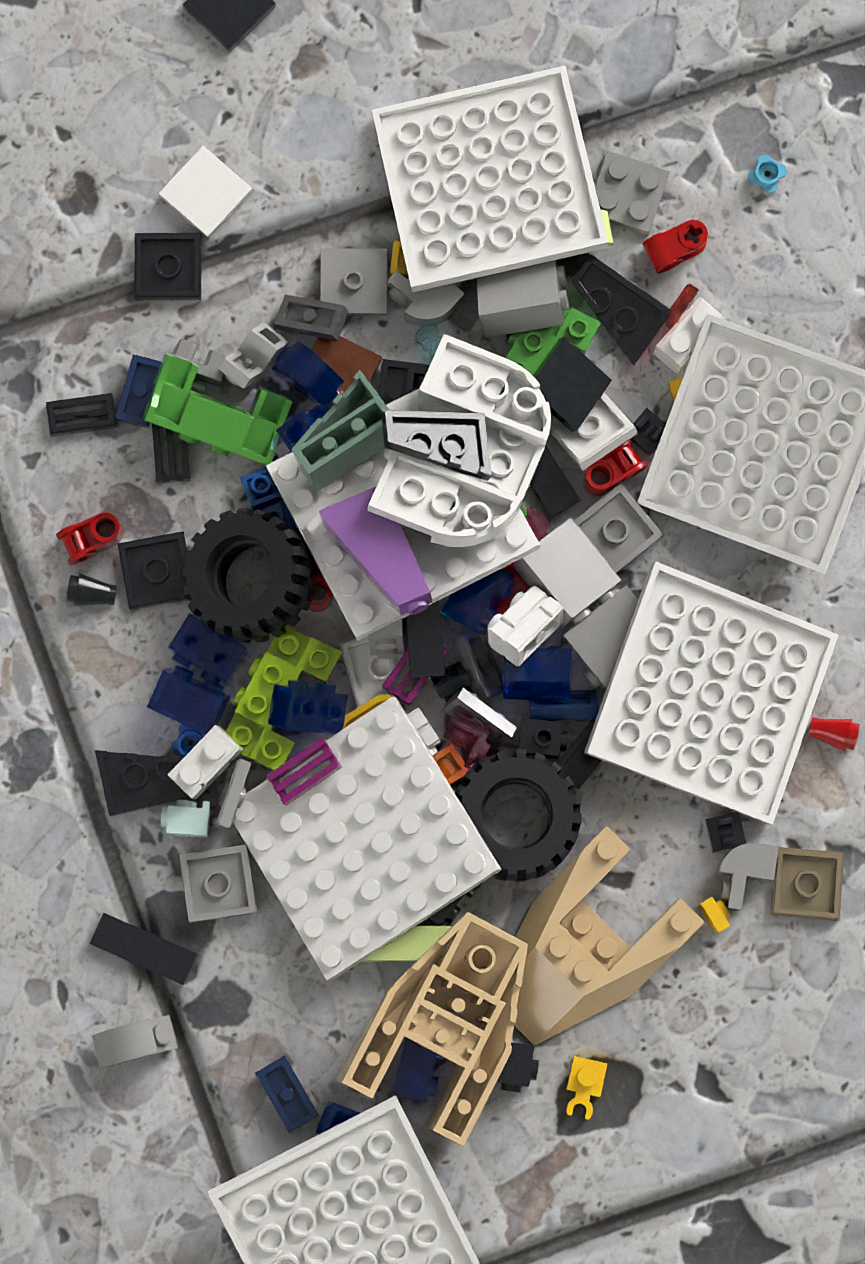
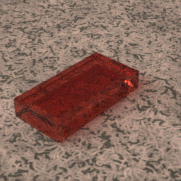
(681, 305)

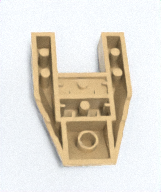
(575, 958)
(457, 1005)

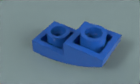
(265, 496)

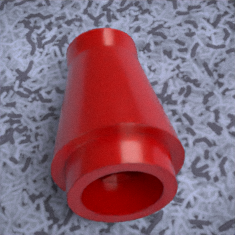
(835, 732)

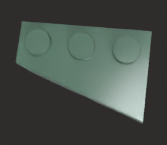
(344, 435)

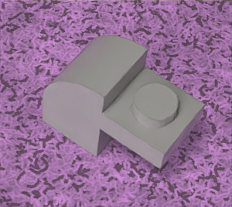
(425, 306)
(254, 357)
(746, 862)
(134, 1041)

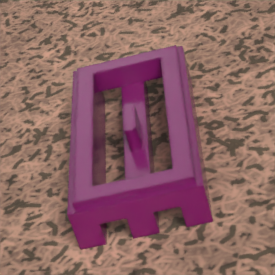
(398, 692)
(297, 760)

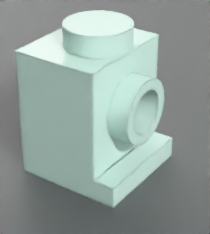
(187, 819)

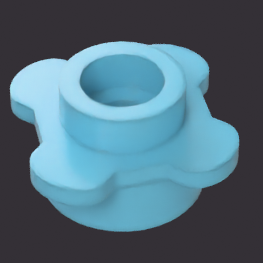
(776, 170)

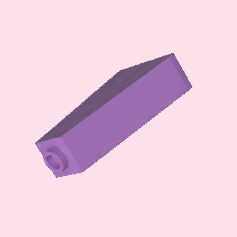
(379, 551)

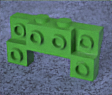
(533, 346)
(214, 421)

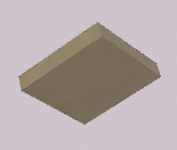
(807, 884)

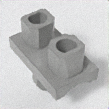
(208, 372)

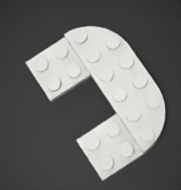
(451, 504)

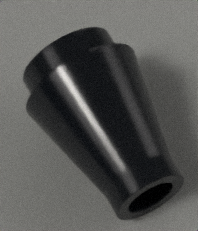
(89, 591)

